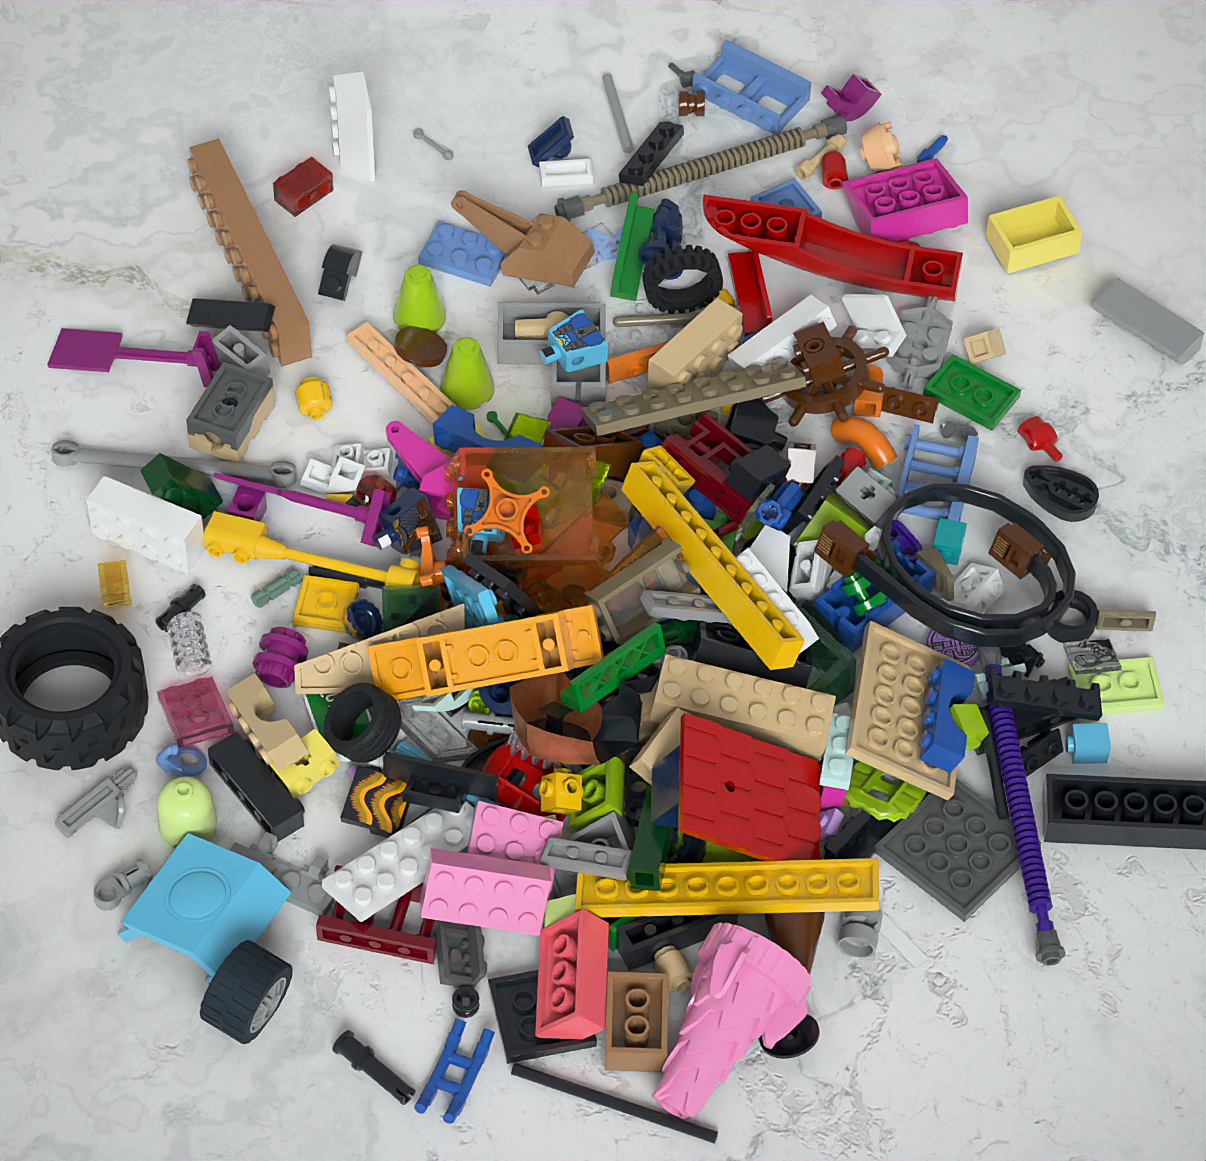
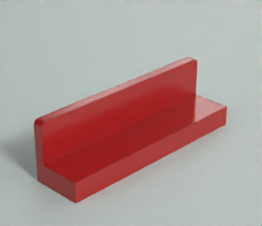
(750, 290)

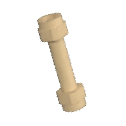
(807, 168)

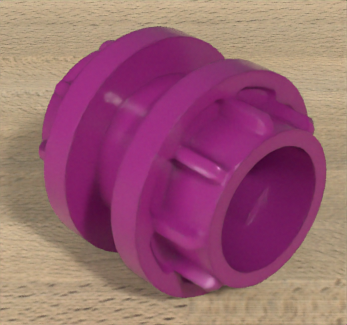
(281, 652)

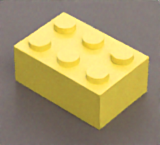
(1033, 234)

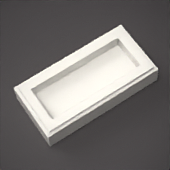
(566, 172)

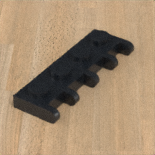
(1044, 696)

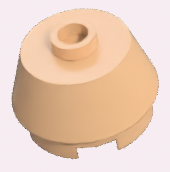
(880, 148)

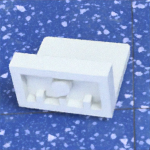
(875, 322)

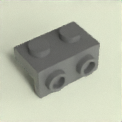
(460, 956)

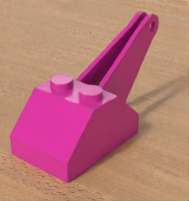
(424, 463)

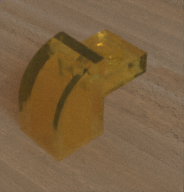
(114, 584)

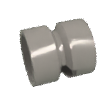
(860, 933)

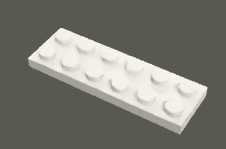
(398, 862)

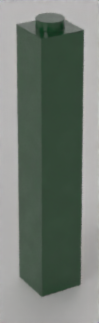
(649, 850)

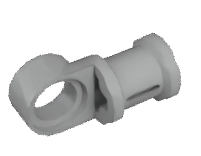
(121, 884)

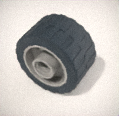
(246, 991)

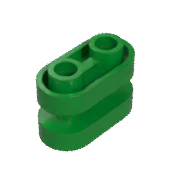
(856, 585)

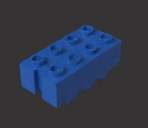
(840, 614)

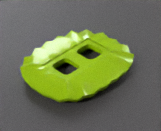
(901, 801)

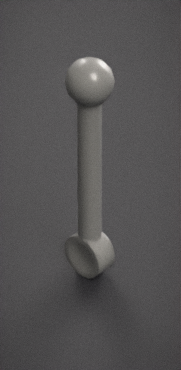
(418, 134)

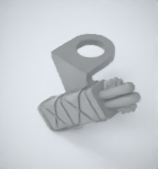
(100, 803)

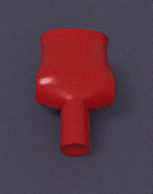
(1040, 436)

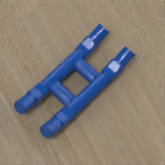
(448, 1057)

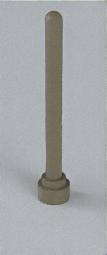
(660, 319)

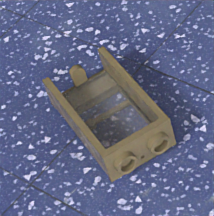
(618, 598)

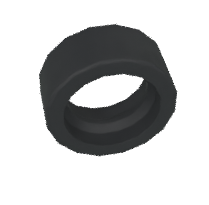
(1066, 633)

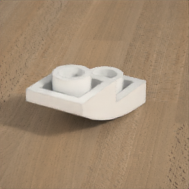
(376, 460)

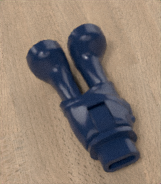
(666, 230)

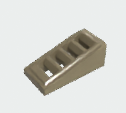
(943, 578)

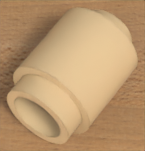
(672, 961)

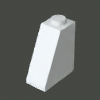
(773, 553)

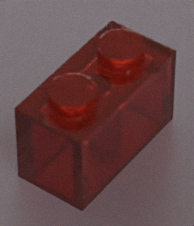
(303, 186)

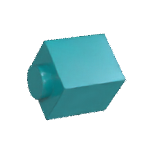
(950, 540)

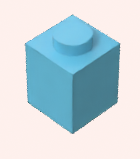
(1088, 743)

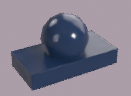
(553, 142)

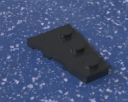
(815, 493)

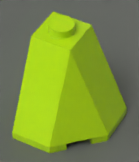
(834, 509)

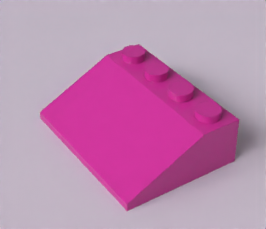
(907, 201)

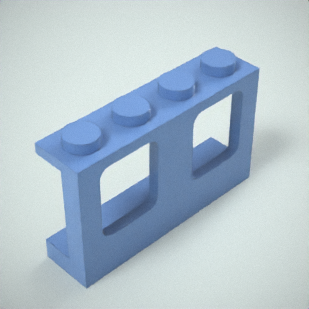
(761, 80)

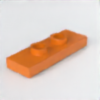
(631, 363)

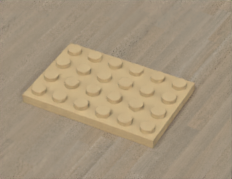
(891, 707)

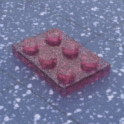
(195, 712)

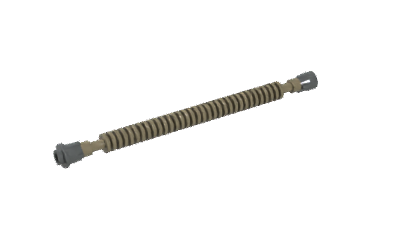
(703, 167)

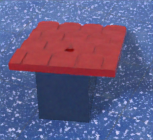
(739, 793)

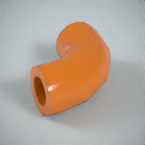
(866, 437)

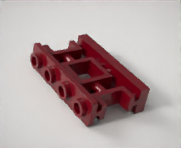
(708, 476)

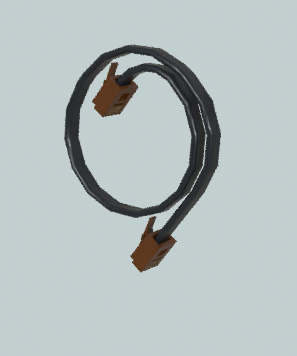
(1015, 546)

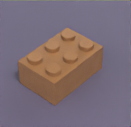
(636, 1021)

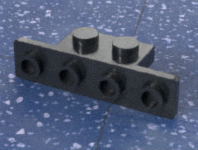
(438, 783)
(858, 837)

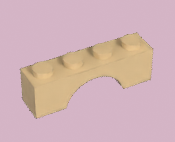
(278, 738)

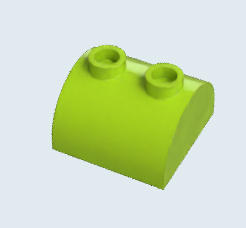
(602, 793)

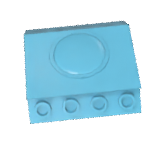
(205, 903)

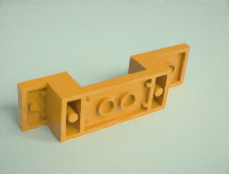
(487, 654)

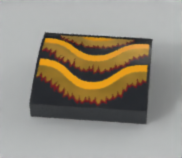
(375, 803)

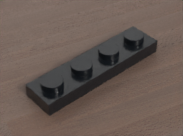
(651, 153)

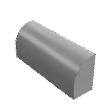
(1149, 321)

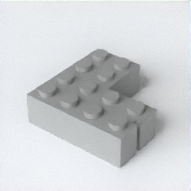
(578, 386)

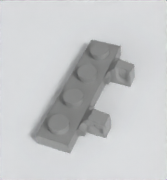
(304, 885)

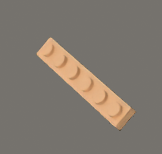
(399, 373)

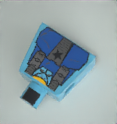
(575, 344)
(470, 509)

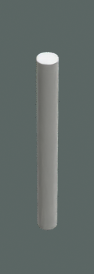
(617, 113)

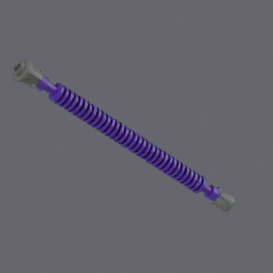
(1022, 817)

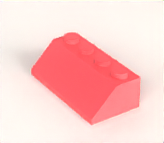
(572, 977)

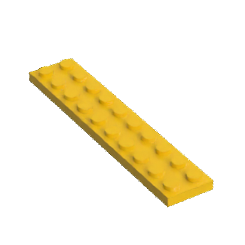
(739, 889)

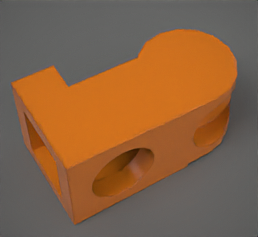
(869, 402)

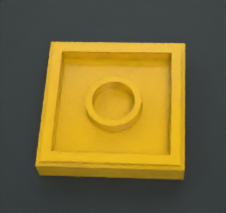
(322, 603)

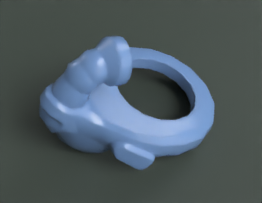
(170, 763)

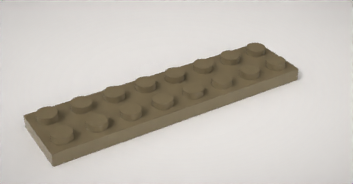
(693, 397)

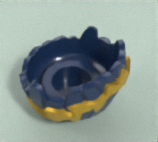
(362, 619)

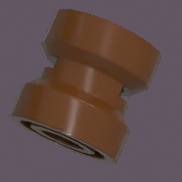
(691, 103)

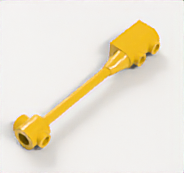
(250, 540)

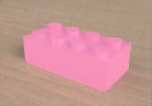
(485, 891)

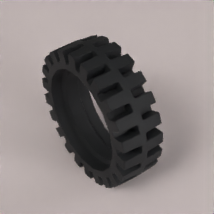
(678, 261)

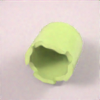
(185, 808)

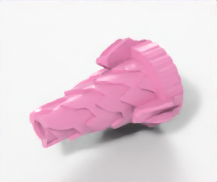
(736, 995)

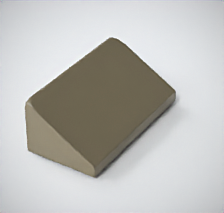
(1125, 620)

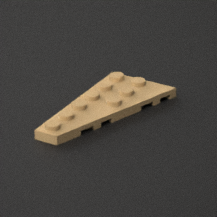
(352, 664)

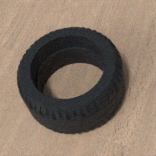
(377, 736)

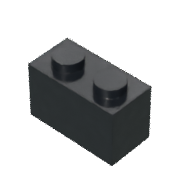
(756, 471)

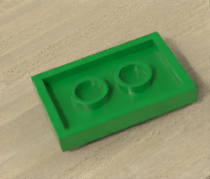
(972, 392)

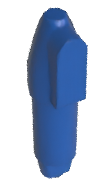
(934, 148)

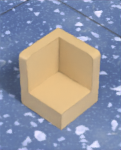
(984, 346)

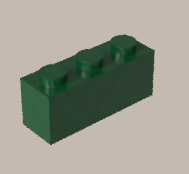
(181, 485)

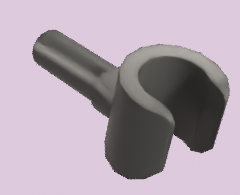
(686, 78)

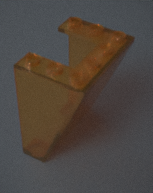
(565, 514)

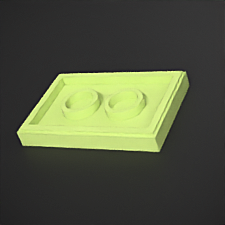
(1126, 690)

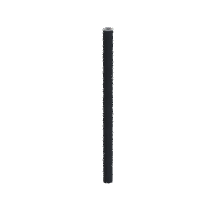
(615, 1103)

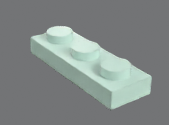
(836, 764)

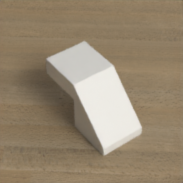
(332, 480)

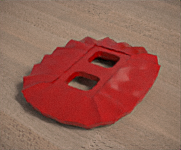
(514, 796)

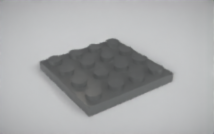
(954, 850)

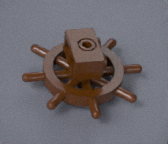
(821, 364)

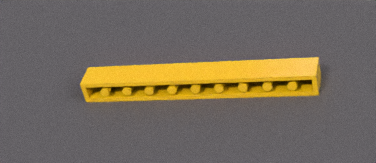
(714, 566)

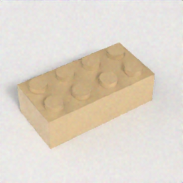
(698, 347)

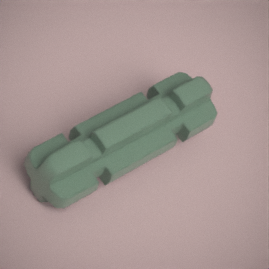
(276, 588)

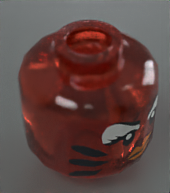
(367, 485)

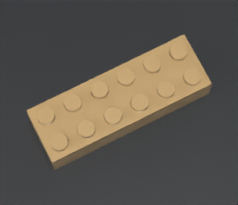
(746, 703)

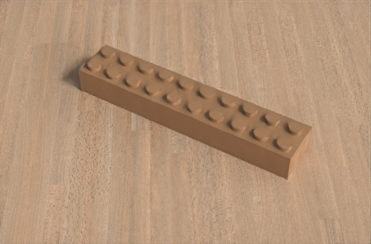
(249, 250)

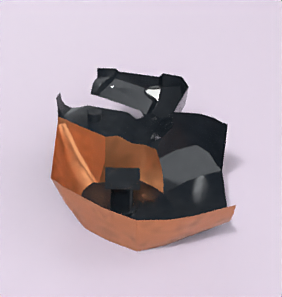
(570, 737)

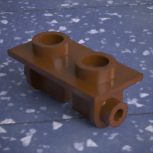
(909, 404)

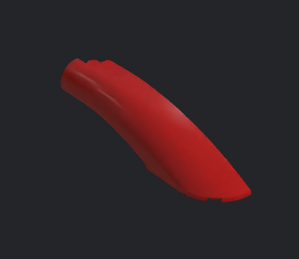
(835, 251)

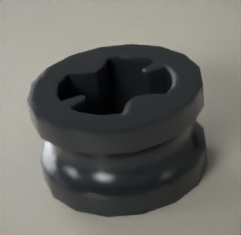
(465, 1011)

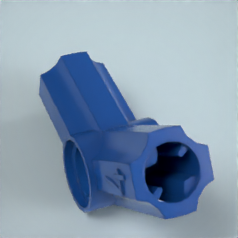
(778, 509)

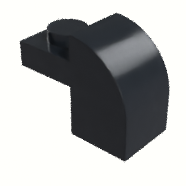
(339, 266)

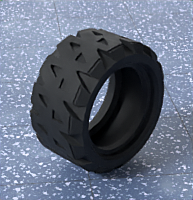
(79, 735)

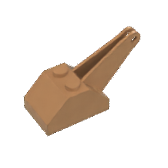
(535, 250)

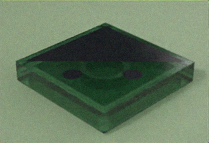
(408, 604)

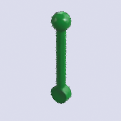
(492, 418)

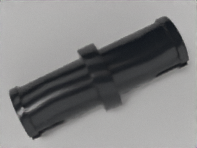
(180, 605)

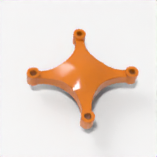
(507, 511)
(429, 567)

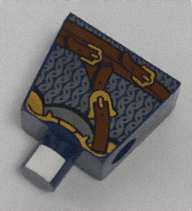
(402, 519)

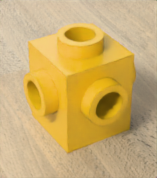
(561, 792)

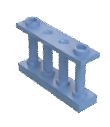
(960, 475)

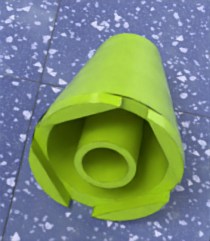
(419, 301)
(467, 375)

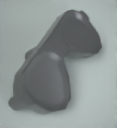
(950, 428)

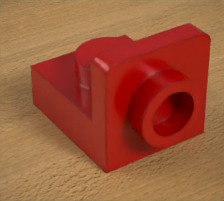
(532, 527)

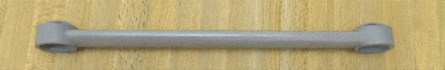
(204, 466)

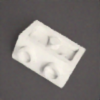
(977, 588)

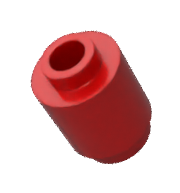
(833, 170)

